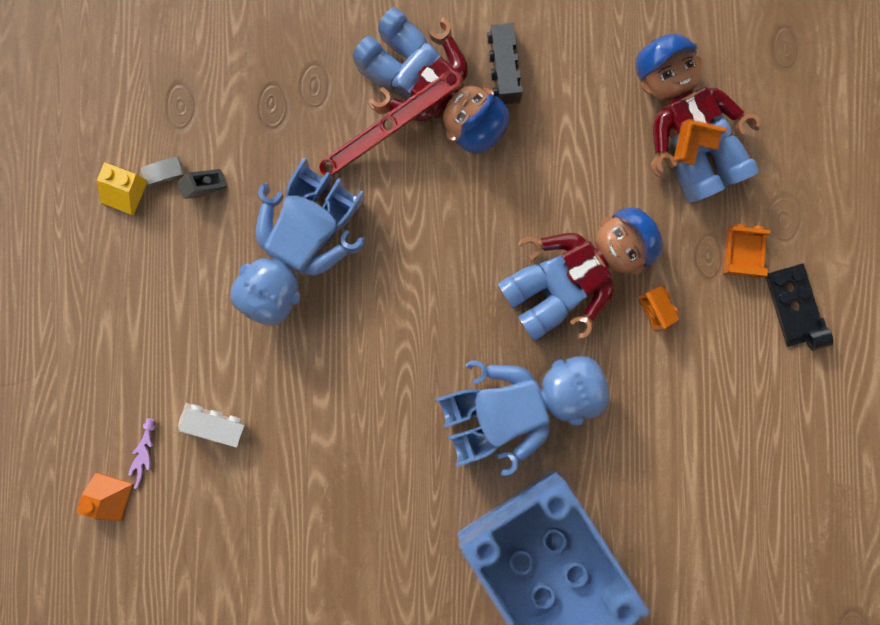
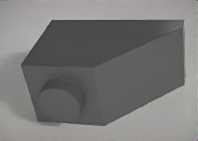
(201, 183)

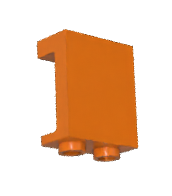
(746, 251)

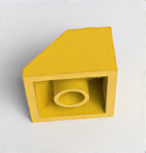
(120, 188)

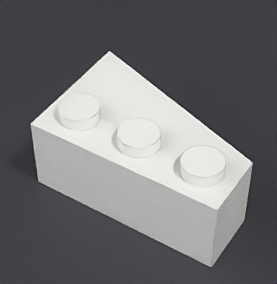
(210, 425)

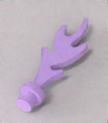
(144, 455)

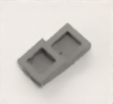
(162, 171)

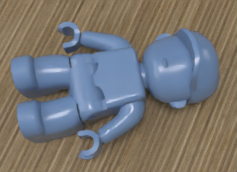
(295, 243)
(567, 390)

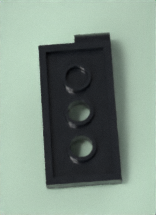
(799, 324)

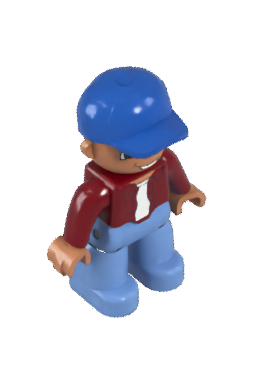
(671, 73)
(469, 113)
(623, 245)

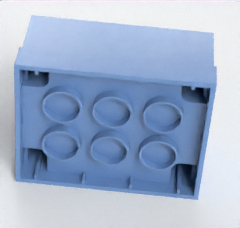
(548, 561)

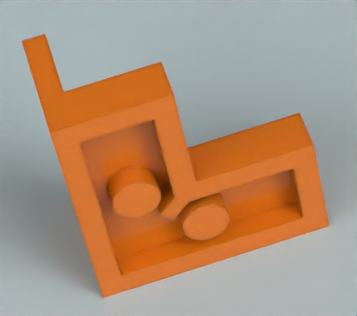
(695, 135)

